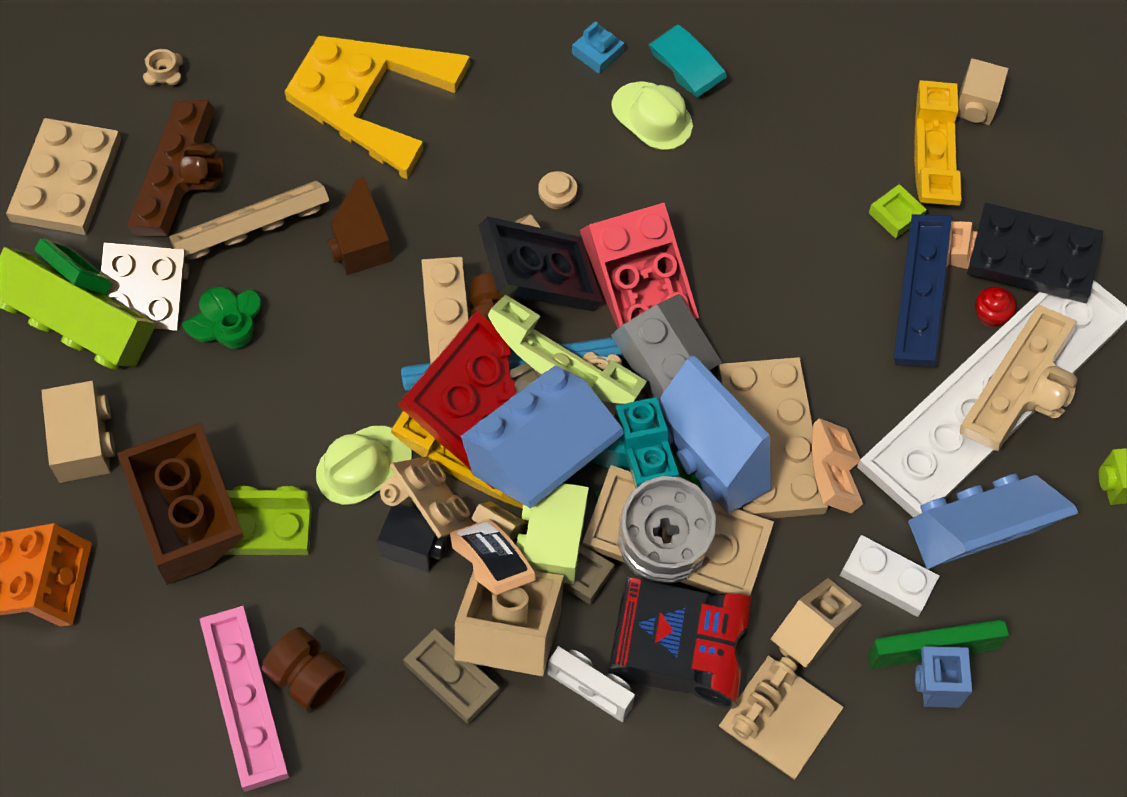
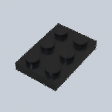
(1035, 252)
(539, 264)

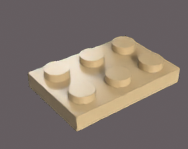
(64, 176)

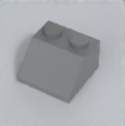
(661, 342)

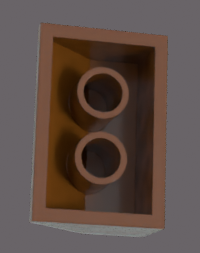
(181, 502)

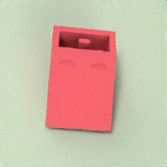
(637, 262)

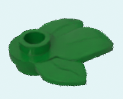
(224, 317)

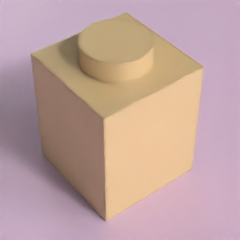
(981, 91)

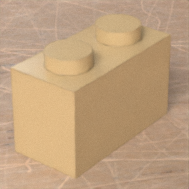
(76, 431)

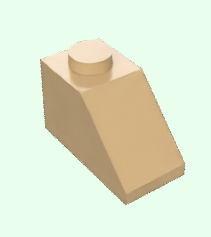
(815, 622)

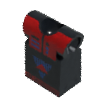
(681, 640)

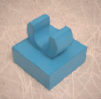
(597, 48)

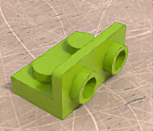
(272, 521)

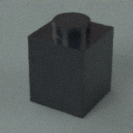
(410, 539)

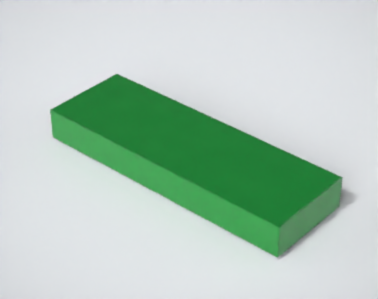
(907, 647)

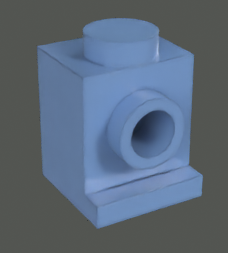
(944, 676)

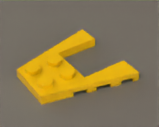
(343, 75)

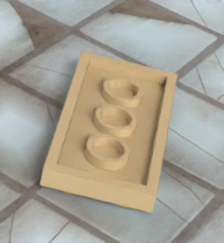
(778, 401)
(731, 559)

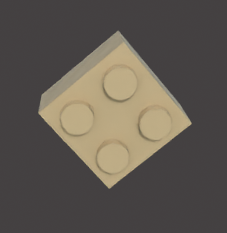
(510, 628)

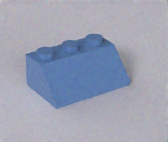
(540, 437)
(715, 437)
(987, 518)

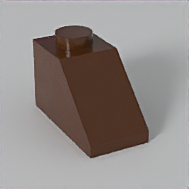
(358, 232)

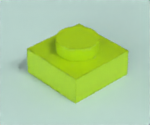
(896, 210)
(1114, 476)

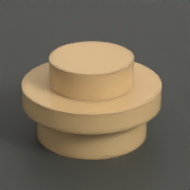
(557, 189)

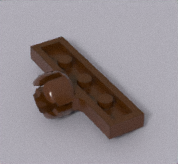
(177, 167)

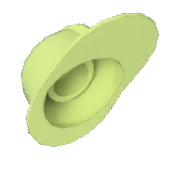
(653, 114)
(359, 464)

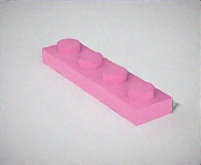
(244, 699)

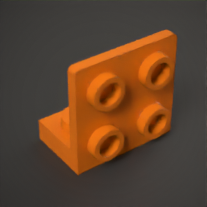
(42, 572)

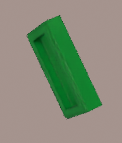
(73, 266)

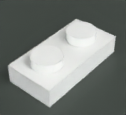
(889, 575)
(576, 673)

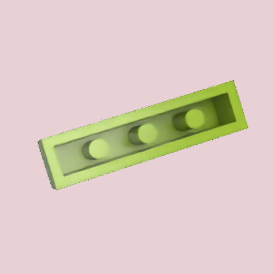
(77, 313)

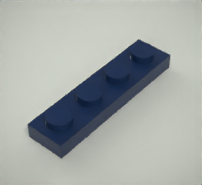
(923, 290)

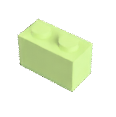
(555, 531)

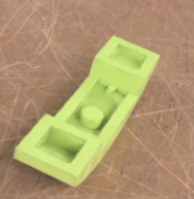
(516, 327)

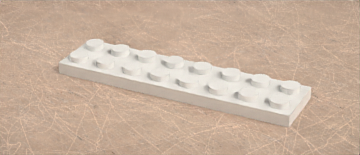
(927, 453)

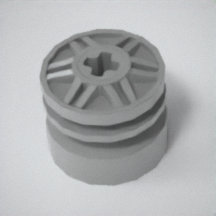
(685, 515)

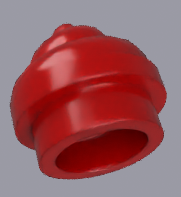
(995, 306)

